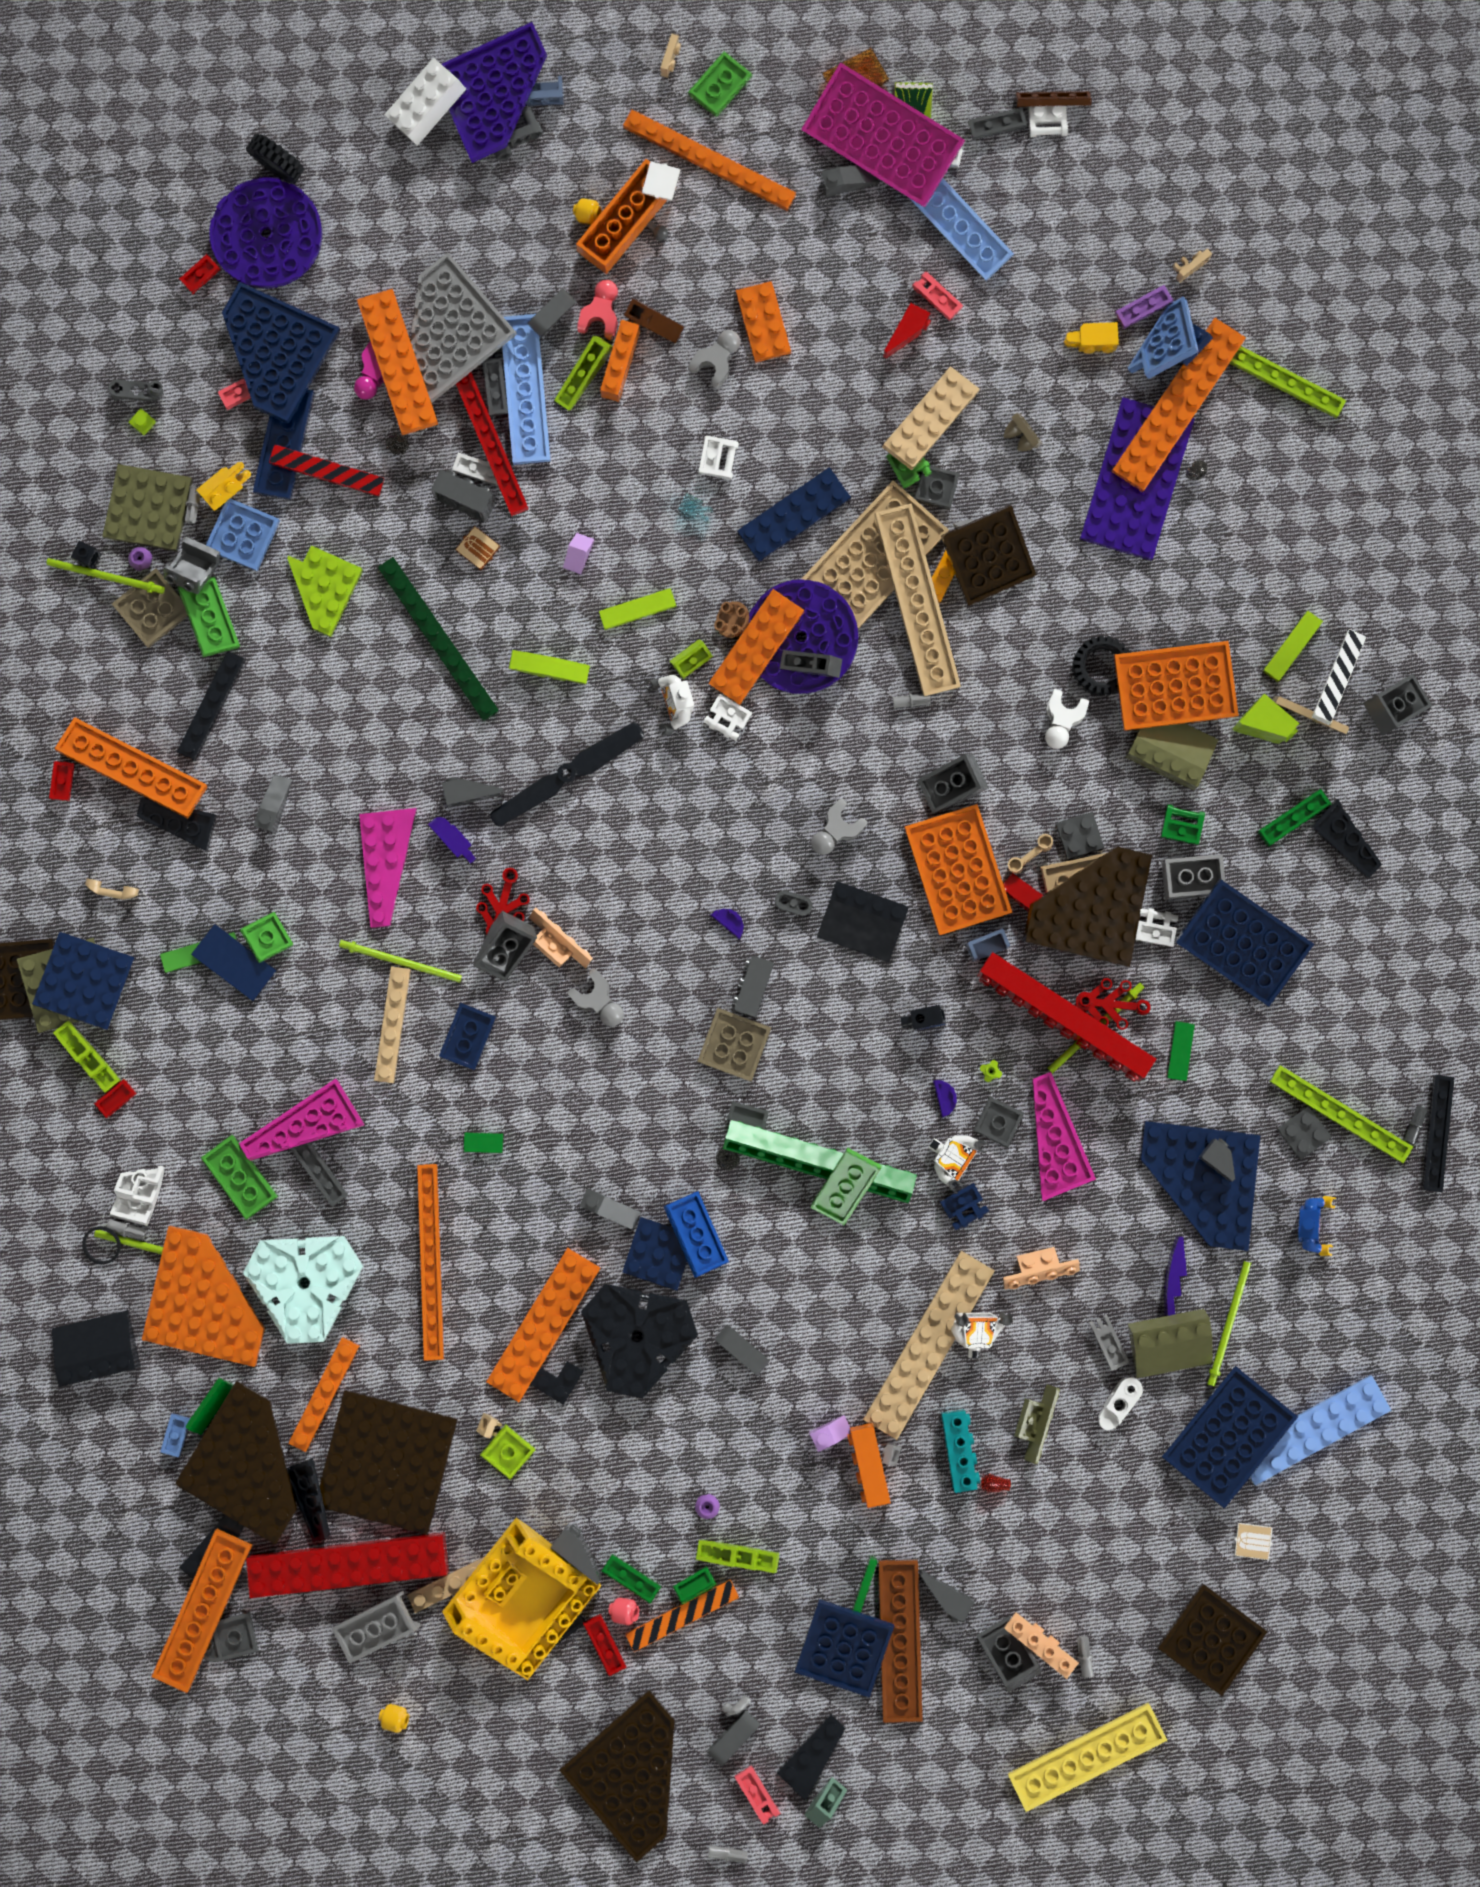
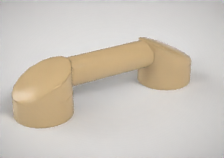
(1045, 843)
(95, 886)

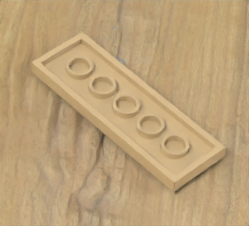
(931, 418)

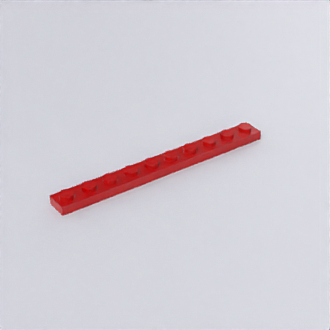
(491, 445)

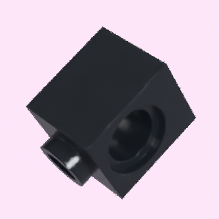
(85, 555)

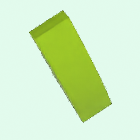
(549, 667)
(86, 1056)
(737, 1556)

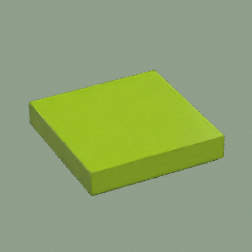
(507, 1451)

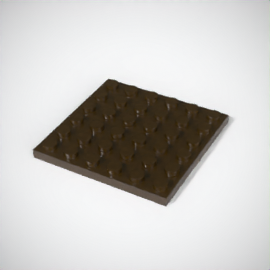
(386, 1462)

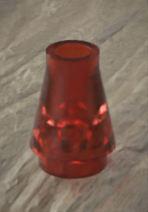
(993, 1483)

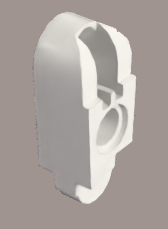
(1109, 1416)

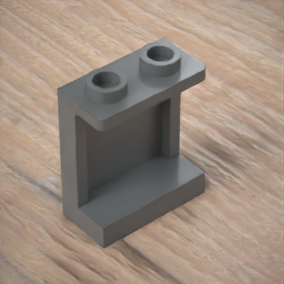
(192, 566)

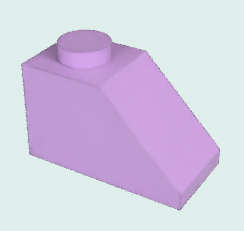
(830, 1433)

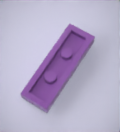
(1143, 307)

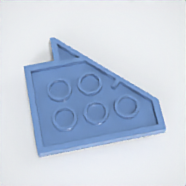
(1168, 342)

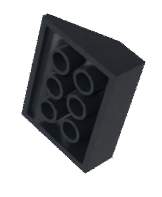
(862, 921)
(94, 1348)

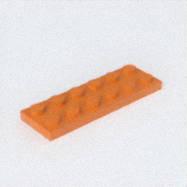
(756, 647)

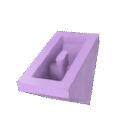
(578, 553)

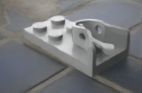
(375, 1628)

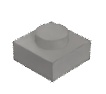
(891, 1454)

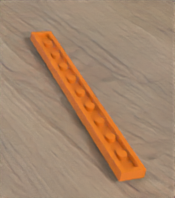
(709, 160)
(430, 1262)

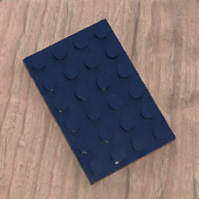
(1244, 942)
(1229, 1437)

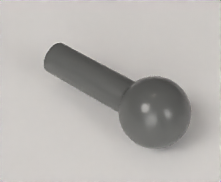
(659, 232)

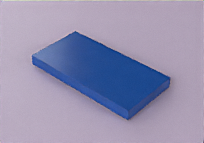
(696, 1234)

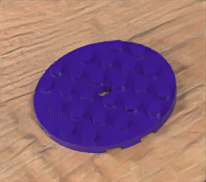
(262, 206)
(829, 631)

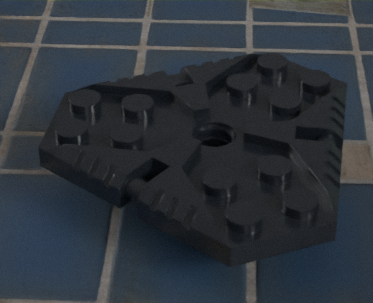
(631, 1365)

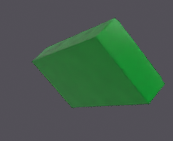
(483, 1142)
(694, 1585)

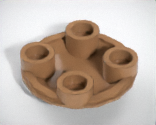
(732, 619)

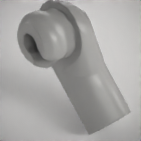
(736, 1709)

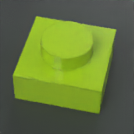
(142, 422)

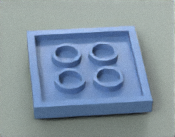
(243, 534)

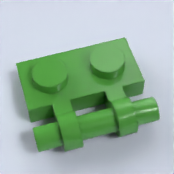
(905, 475)

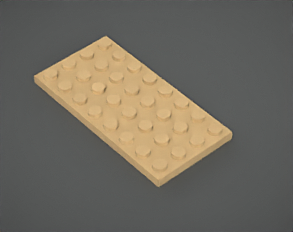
(857, 560)

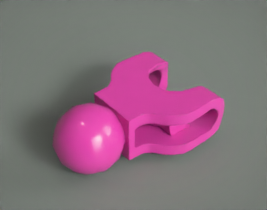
(371, 378)

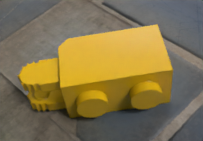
(1094, 338)
(223, 485)

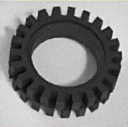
(275, 158)
(1080, 660)

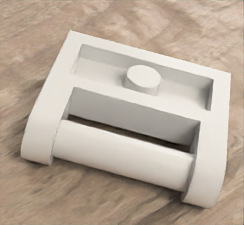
(1047, 115)
(712, 455)

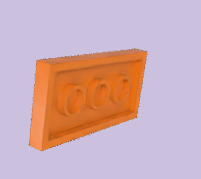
(763, 322)

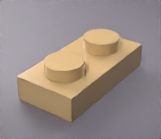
(668, 62)

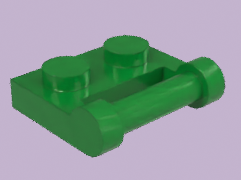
(1180, 830)

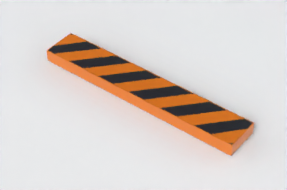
(682, 1615)

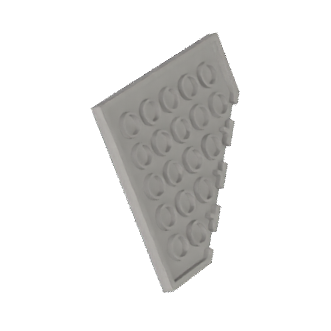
(453, 326)

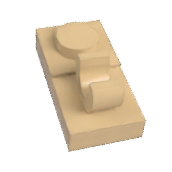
(1199, 260)

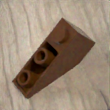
(654, 320)

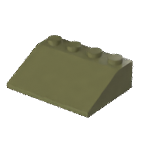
(1174, 752)
(1171, 1343)

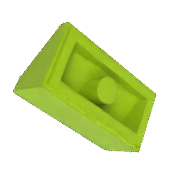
(691, 658)

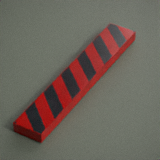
(326, 470)

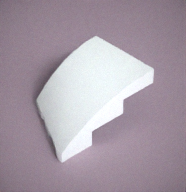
(137, 1195)

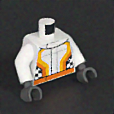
(677, 699)
(954, 1157)
(978, 1330)

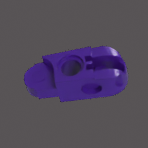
(452, 838)

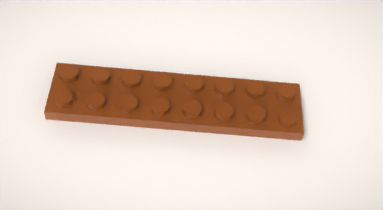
(903, 1654)

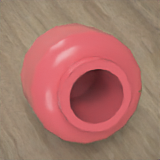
(624, 1611)

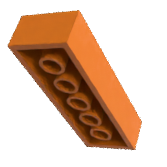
(619, 222)

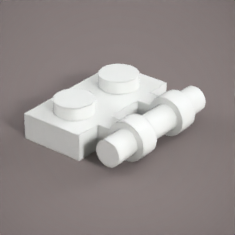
(731, 712)
(1156, 933)

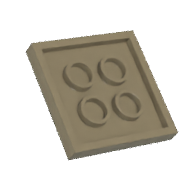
(151, 613)
(734, 1044)

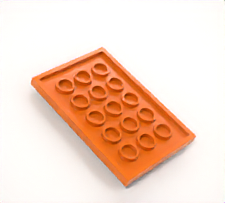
(1176, 685)
(958, 870)

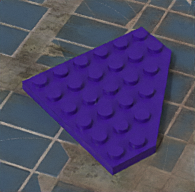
(497, 88)

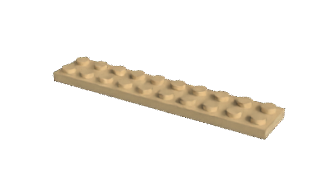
(917, 600)
(927, 1345)

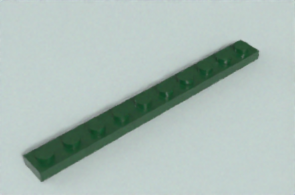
(438, 639)

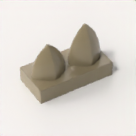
(1019, 426)

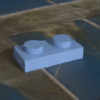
(175, 1435)

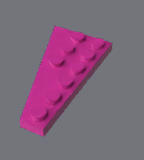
(312, 1119)
(1060, 1152)

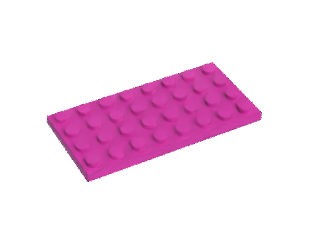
(883, 135)

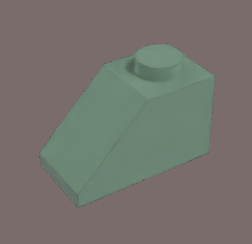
(825, 1802)

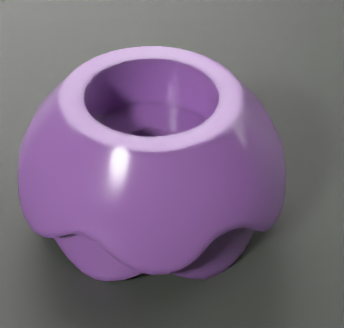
(144, 563)
(713, 1504)

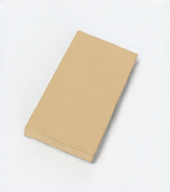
(1308, 714)
(1058, 873)

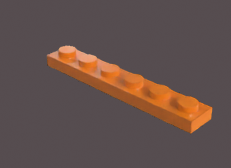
(324, 1394)

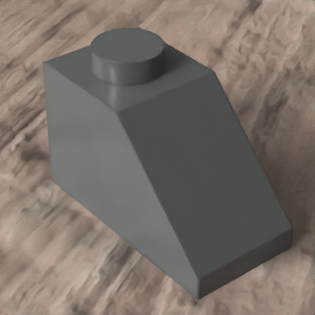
(1219, 1158)

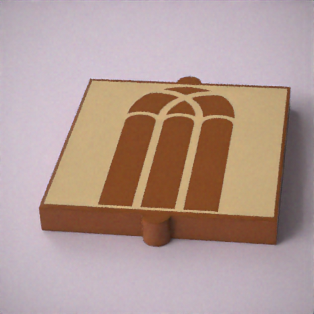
(477, 548)

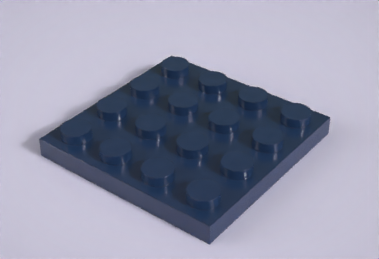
(83, 981)
(844, 1648)

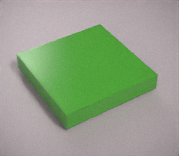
(266, 937)

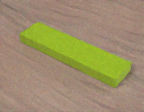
(637, 609)
(1292, 646)

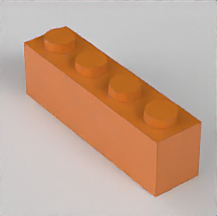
(620, 360)
(869, 1465)

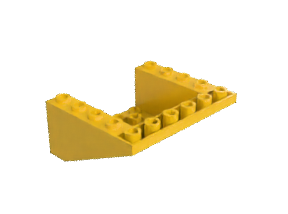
(519, 1600)

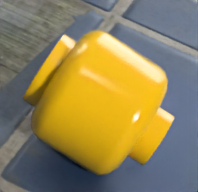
(587, 211)
(394, 1718)

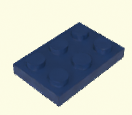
(467, 1036)

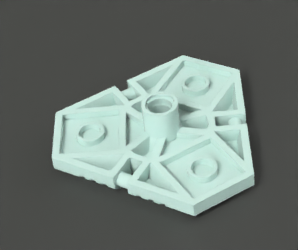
(278, 1271)

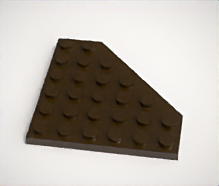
(1094, 909)
(243, 1466)
(628, 1774)

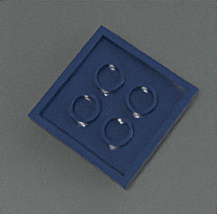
(656, 1255)

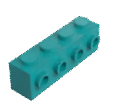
(959, 1450)

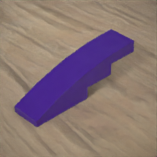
(1175, 1268)

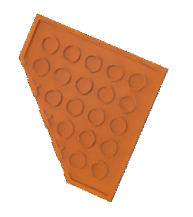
(200, 1303)

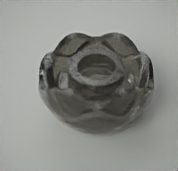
(397, 443)
(1197, 470)
(727, 1164)

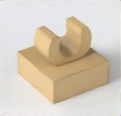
(487, 1426)

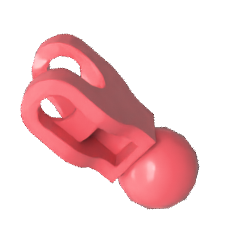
(601, 310)

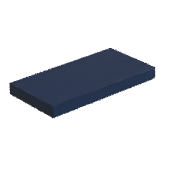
(233, 962)

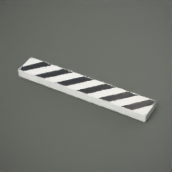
(1338, 677)

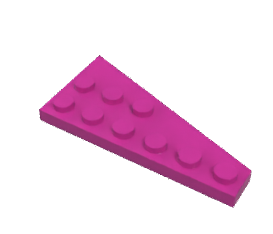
(384, 852)

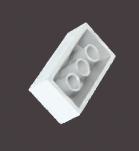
(425, 101)

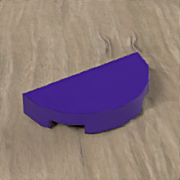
(730, 920)
(946, 1097)

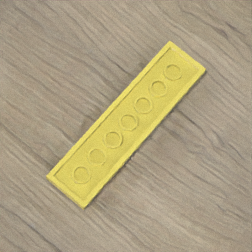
(1087, 1757)

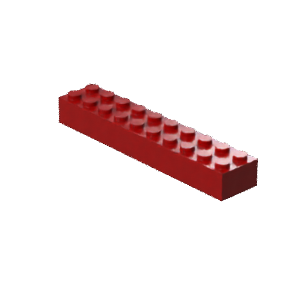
(1066, 1017)
(347, 1565)

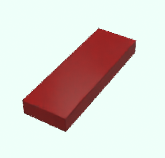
(604, 1644)

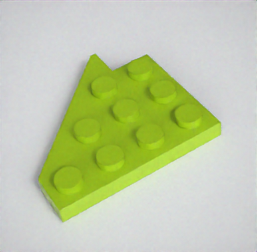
(324, 586)

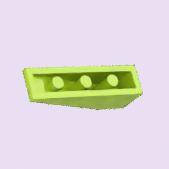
(584, 372)

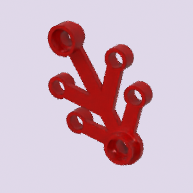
(502, 904)
(1109, 1003)

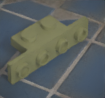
(1035, 1422)

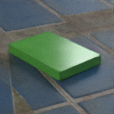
(720, 84)

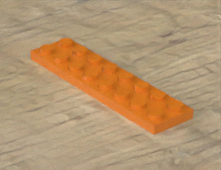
(397, 362)
(131, 767)
(543, 1324)
(201, 1610)

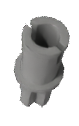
(192, 505)
(911, 700)
(126, 1229)
(1085, 1657)
(728, 1854)

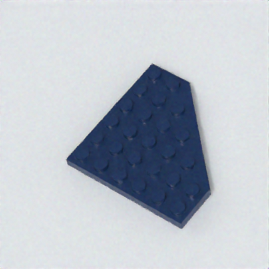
(276, 348)
(1211, 1203)

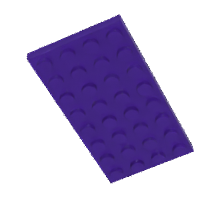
(1120, 513)

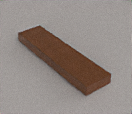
(1071, 98)

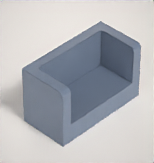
(547, 93)
(987, 944)

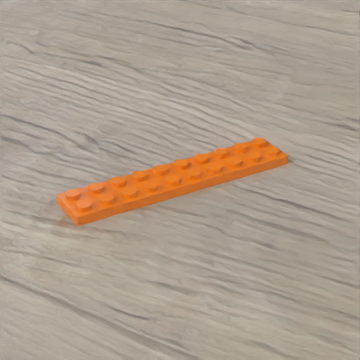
(1177, 407)

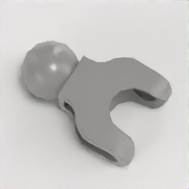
(717, 357)
(836, 830)
(599, 1000)

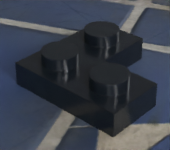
(558, 1387)

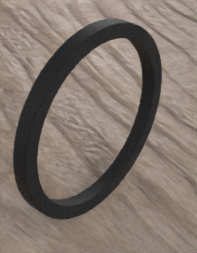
(87, 1253)

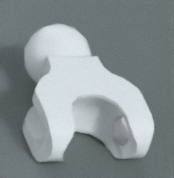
(1062, 719)

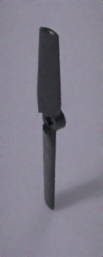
(583, 764)

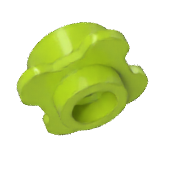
(987, 1075)

